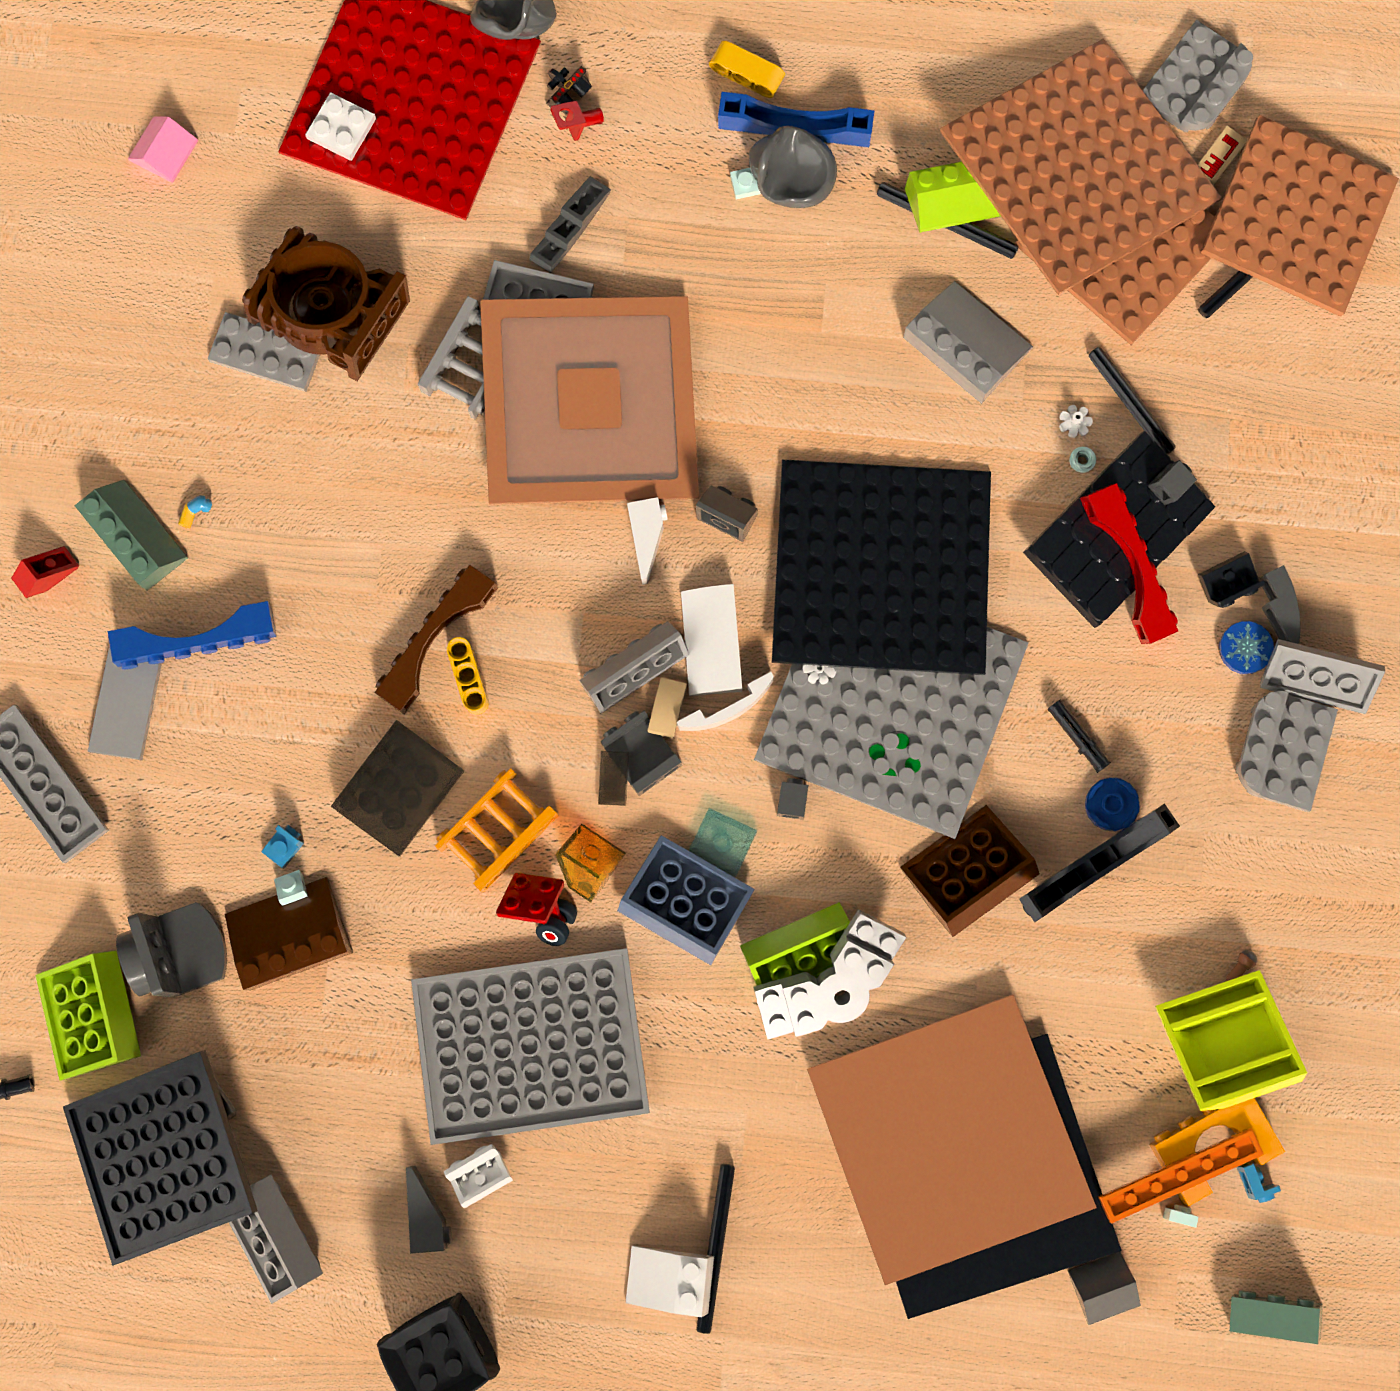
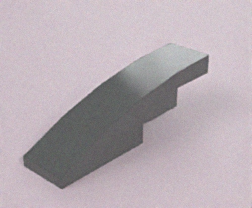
(570, 224)

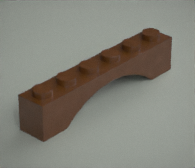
(403, 681)

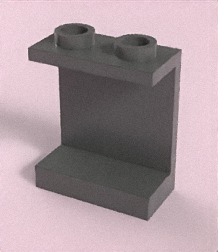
(648, 753)

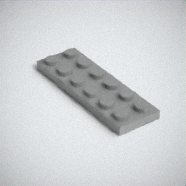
(45, 788)

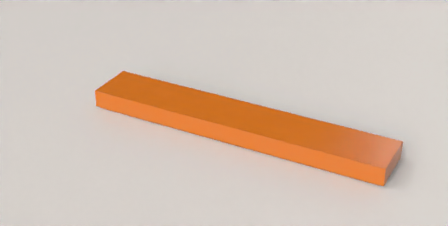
(1180, 1175)

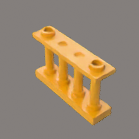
(504, 856)

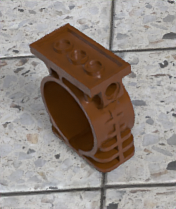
(343, 333)

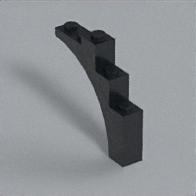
(1098, 862)

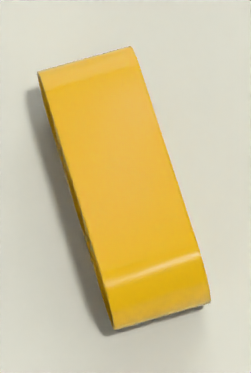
(747, 69)
(459, 666)

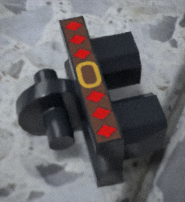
(577, 82)

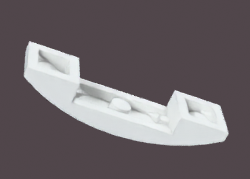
(697, 721)

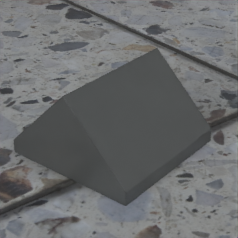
(1104, 1287)

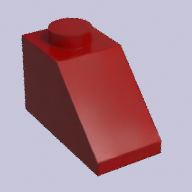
(43, 571)

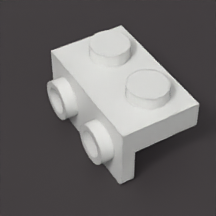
(478, 1175)

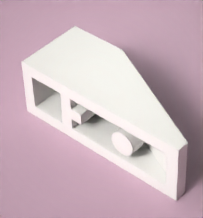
(647, 529)

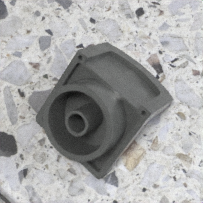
(172, 951)

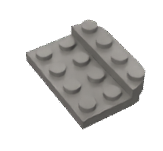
(1198, 78)
(1285, 749)

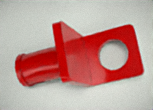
(576, 119)

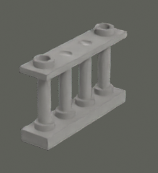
(445, 358)

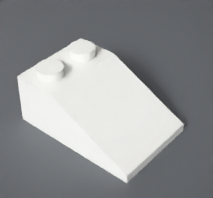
(670, 1281)

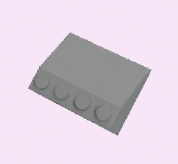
(966, 341)

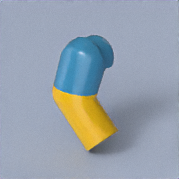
(191, 508)

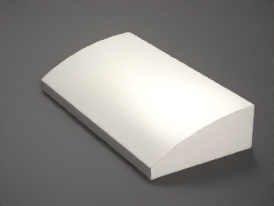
(711, 640)

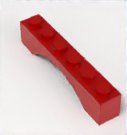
(1151, 613)

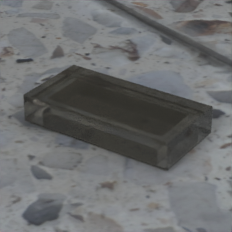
(613, 778)

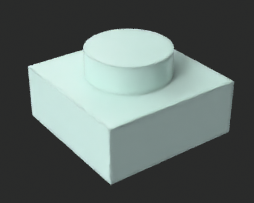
(744, 183)
(290, 887)
(1181, 1215)

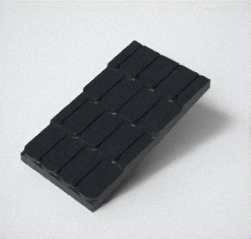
(1088, 561)

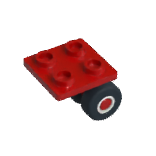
(538, 901)

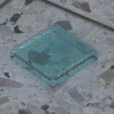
(723, 842)

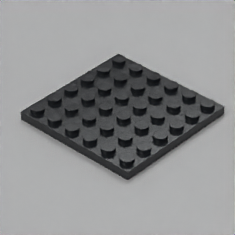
(159, 1158)

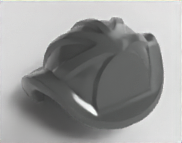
(513, 18)
(793, 168)

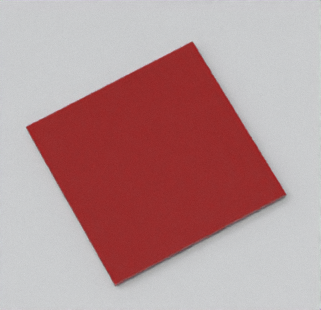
(435, 96)

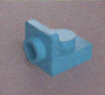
(283, 845)
(1252, 1182)

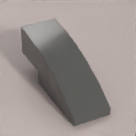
(1283, 605)

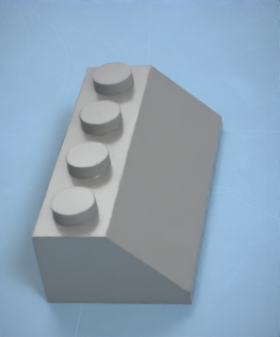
(634, 666)
(275, 1243)

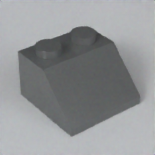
(726, 512)

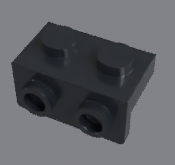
(1230, 580)

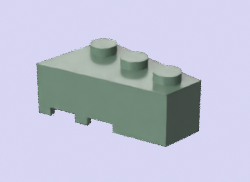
(1276, 1317)

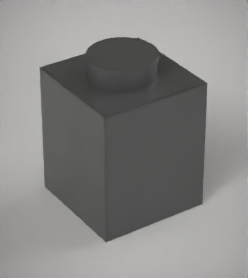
(1172, 482)
(792, 799)

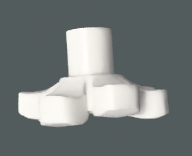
(1075, 421)
(818, 674)

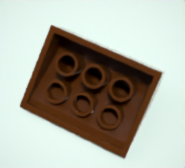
(972, 872)
(287, 939)

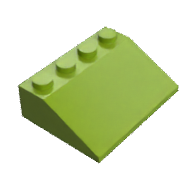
(88, 1014)

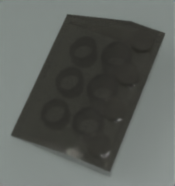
(397, 788)

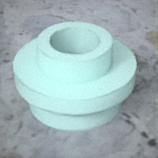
(1082, 452)

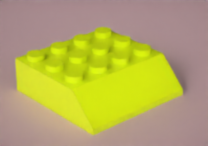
(1231, 1042)

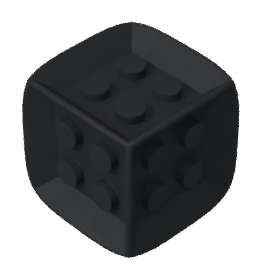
(440, 1350)

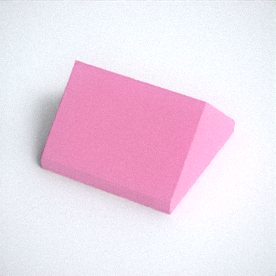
(163, 148)

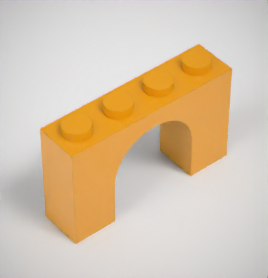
(1182, 1141)

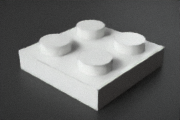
(340, 126)

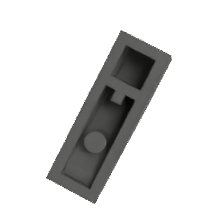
(425, 1218)

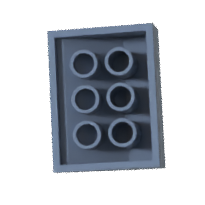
(685, 900)

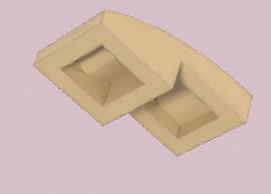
(667, 707)

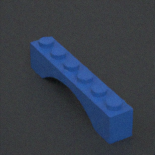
(751, 115)
(247, 624)

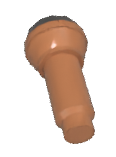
(1246, 961)

